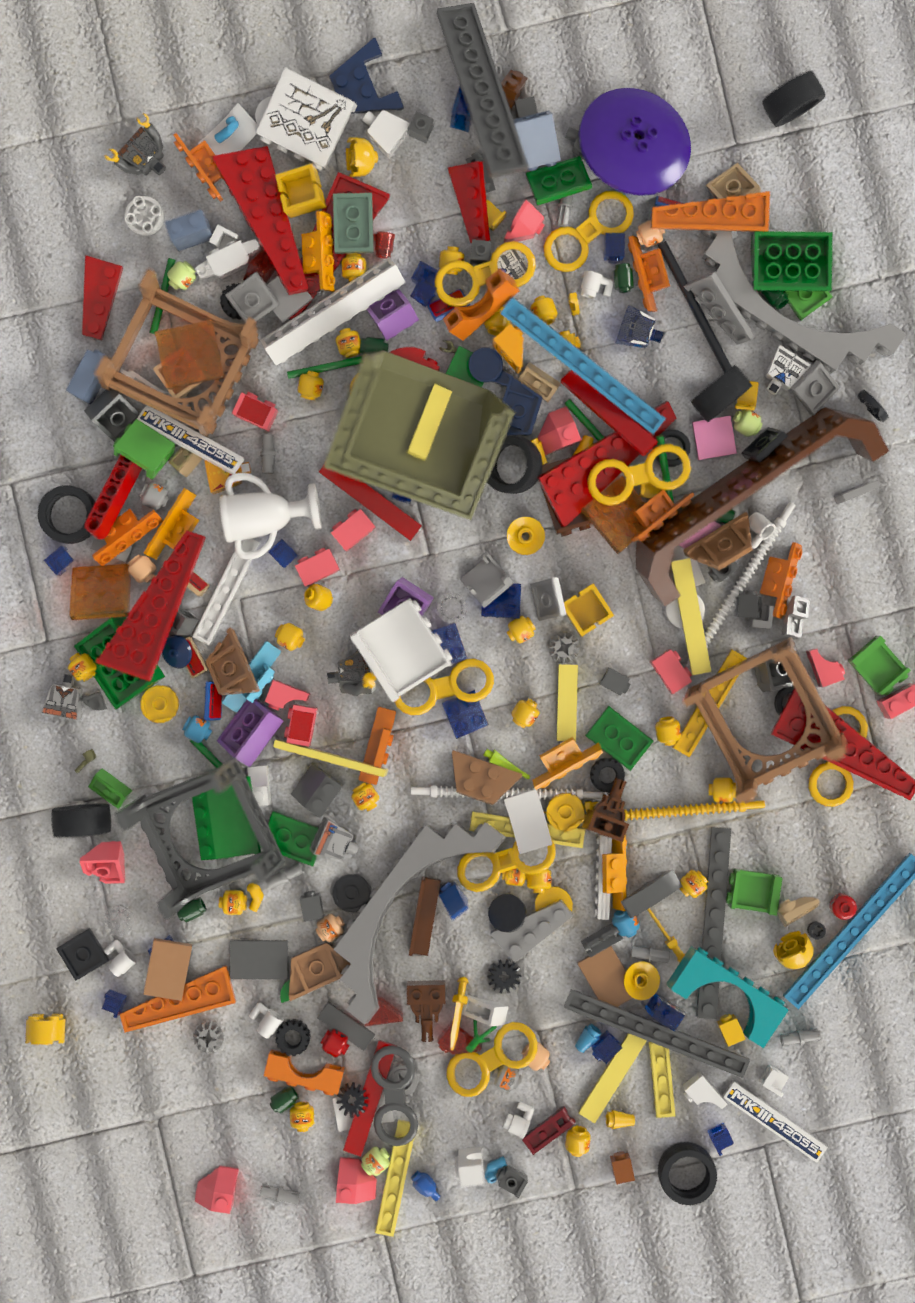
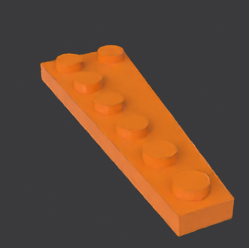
(725, 214)
(199, 995)

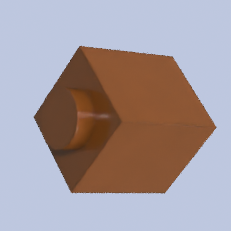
(622, 1167)

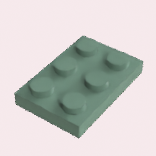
(353, 223)

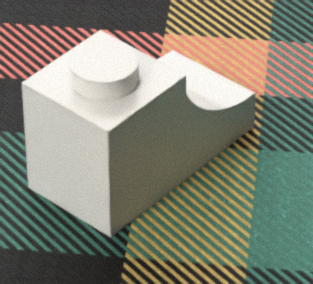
(260, 784)
(485, 1011)
(701, 1090)

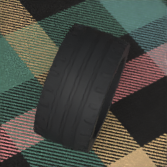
(793, 98)
(721, 393)
(532, 471)
(45, 509)
(81, 820)
(695, 1195)

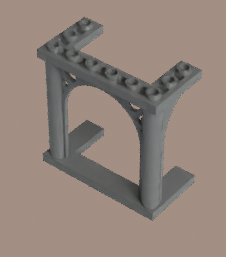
(183, 890)

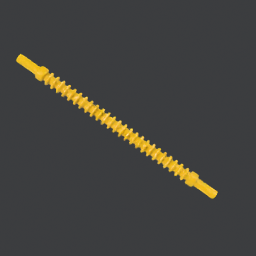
(692, 809)

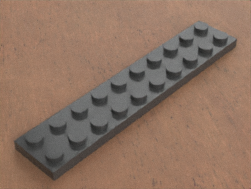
(482, 90)

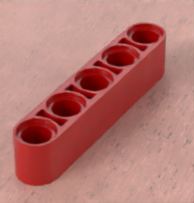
(112, 497)

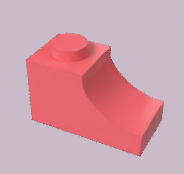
(825, 671)
(281, 694)

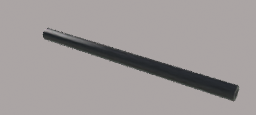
(695, 307)

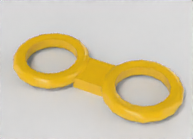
(588, 231)
(482, 272)
(639, 474)
(447, 687)
(812, 785)
(502, 862)
(492, 1059)

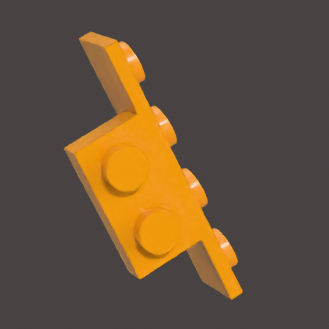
(318, 251)
(173, 525)
(564, 759)
(615, 873)

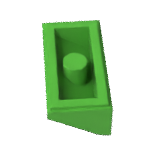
(109, 788)

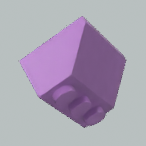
(249, 731)

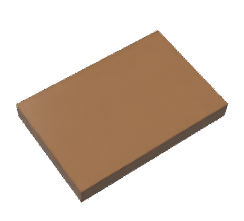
(167, 969)
(605, 976)

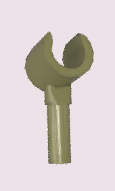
(450, 347)
(89, 756)

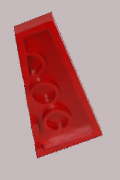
(471, 197)
(100, 288)

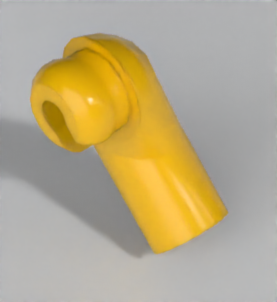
(256, 894)

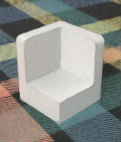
(222, 236)
(774, 1080)

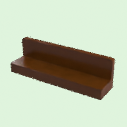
(424, 916)

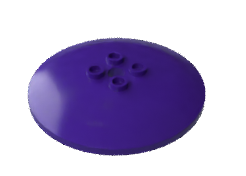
(621, 159)

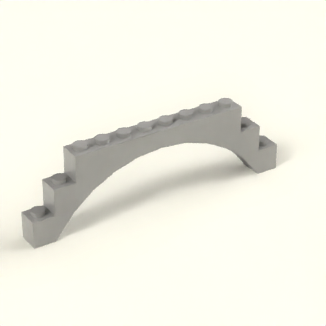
(816, 345)
(359, 941)

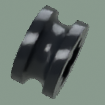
(821, 934)

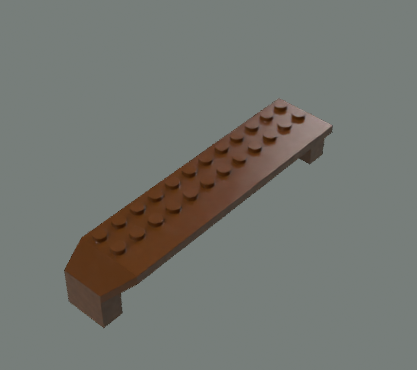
(656, 551)

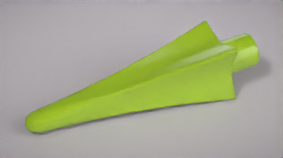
(497, 759)

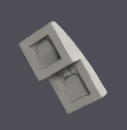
(793, 622)

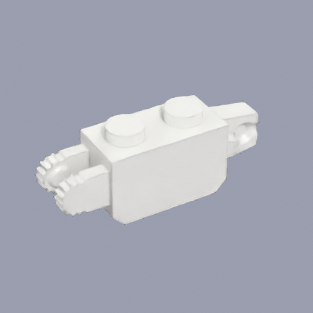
(228, 260)

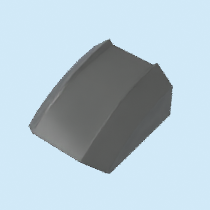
(772, 675)

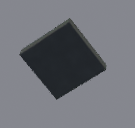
(764, 444)
(82, 954)

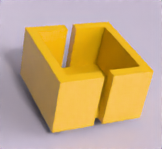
(302, 188)
(587, 610)

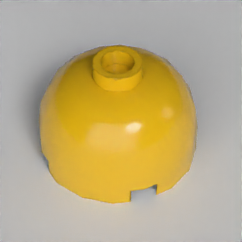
(360, 157)
(794, 950)

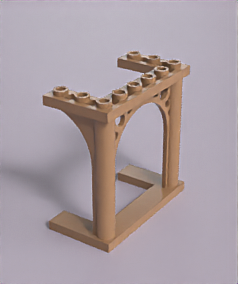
(240, 335)
(831, 744)

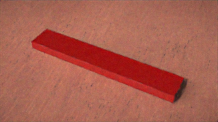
(610, 413)
(374, 502)
(361, 1125)

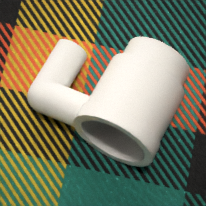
(591, 283)
(762, 527)
(122, 961)
(269, 1022)
(517, 1124)

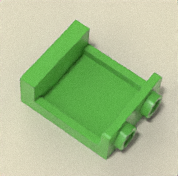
(144, 447)
(879, 666)
(754, 891)

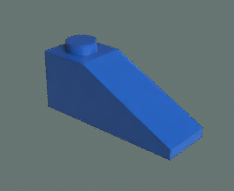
(453, 899)

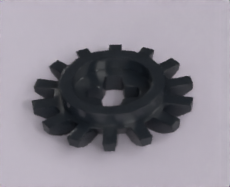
(509, 971)
(354, 1092)

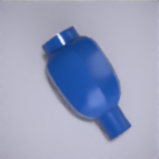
(425, 1185)

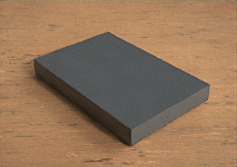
(259, 959)

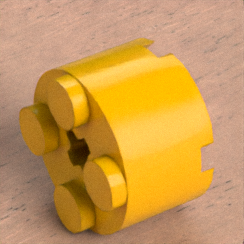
(45, 1030)

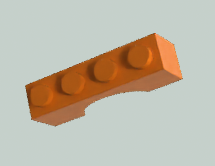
(465, 320)
(281, 1068)

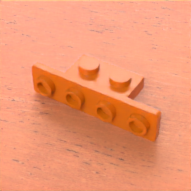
(202, 159)
(650, 271)
(657, 510)
(124, 533)
(779, 579)
(378, 742)

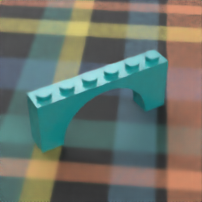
(699, 969)

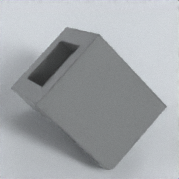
(766, 619)

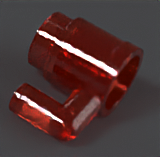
(383, 244)

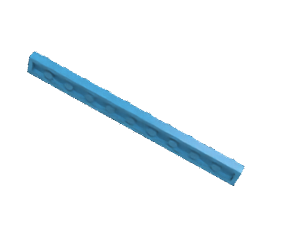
(582, 365)
(852, 932)

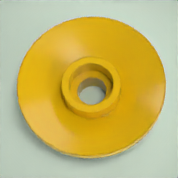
(525, 525)
(649, 980)

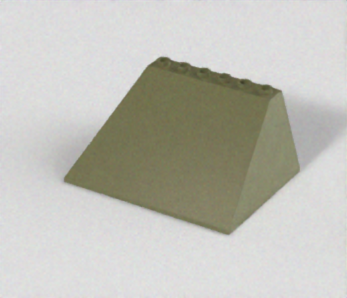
(383, 419)

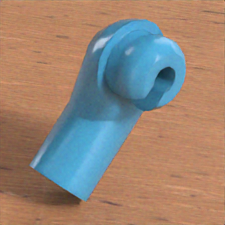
(228, 130)
(492, 1169)

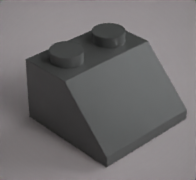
(112, 413)
(316, 790)

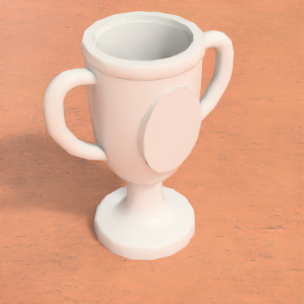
(262, 513)

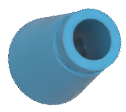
(588, 1037)

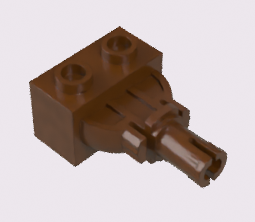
(608, 814)
(426, 999)

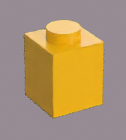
(730, 1029)

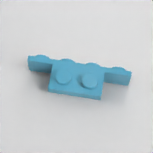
(262, 672)

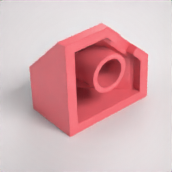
(525, 224)
(558, 431)
(106, 862)
(354, 1183)
(218, 1189)

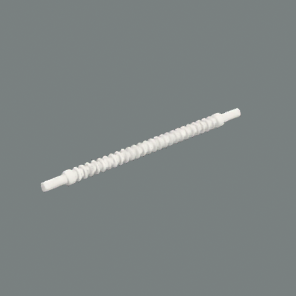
(780, 522)
(433, 791)

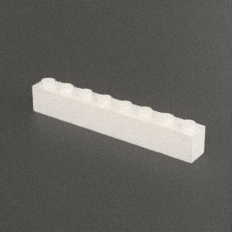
(333, 311)

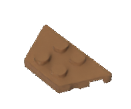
(723, 544)
(230, 667)
(482, 779)
(315, 969)

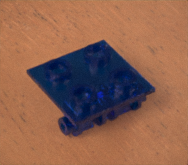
(505, 605)
(452, 642)
(464, 716)

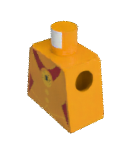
(218, 476)

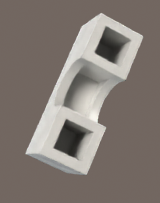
(469, 1167)

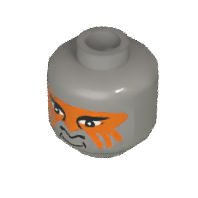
(154, 496)
(506, 1078)

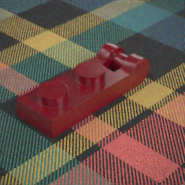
(548, 1130)

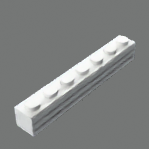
(602, 899)

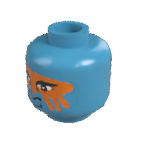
(197, 729)
(625, 925)

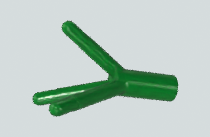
(478, 1039)

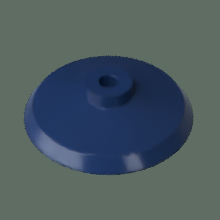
(485, 364)
(177, 652)

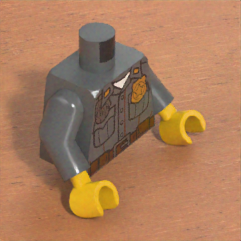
(141, 151)
(353, 676)

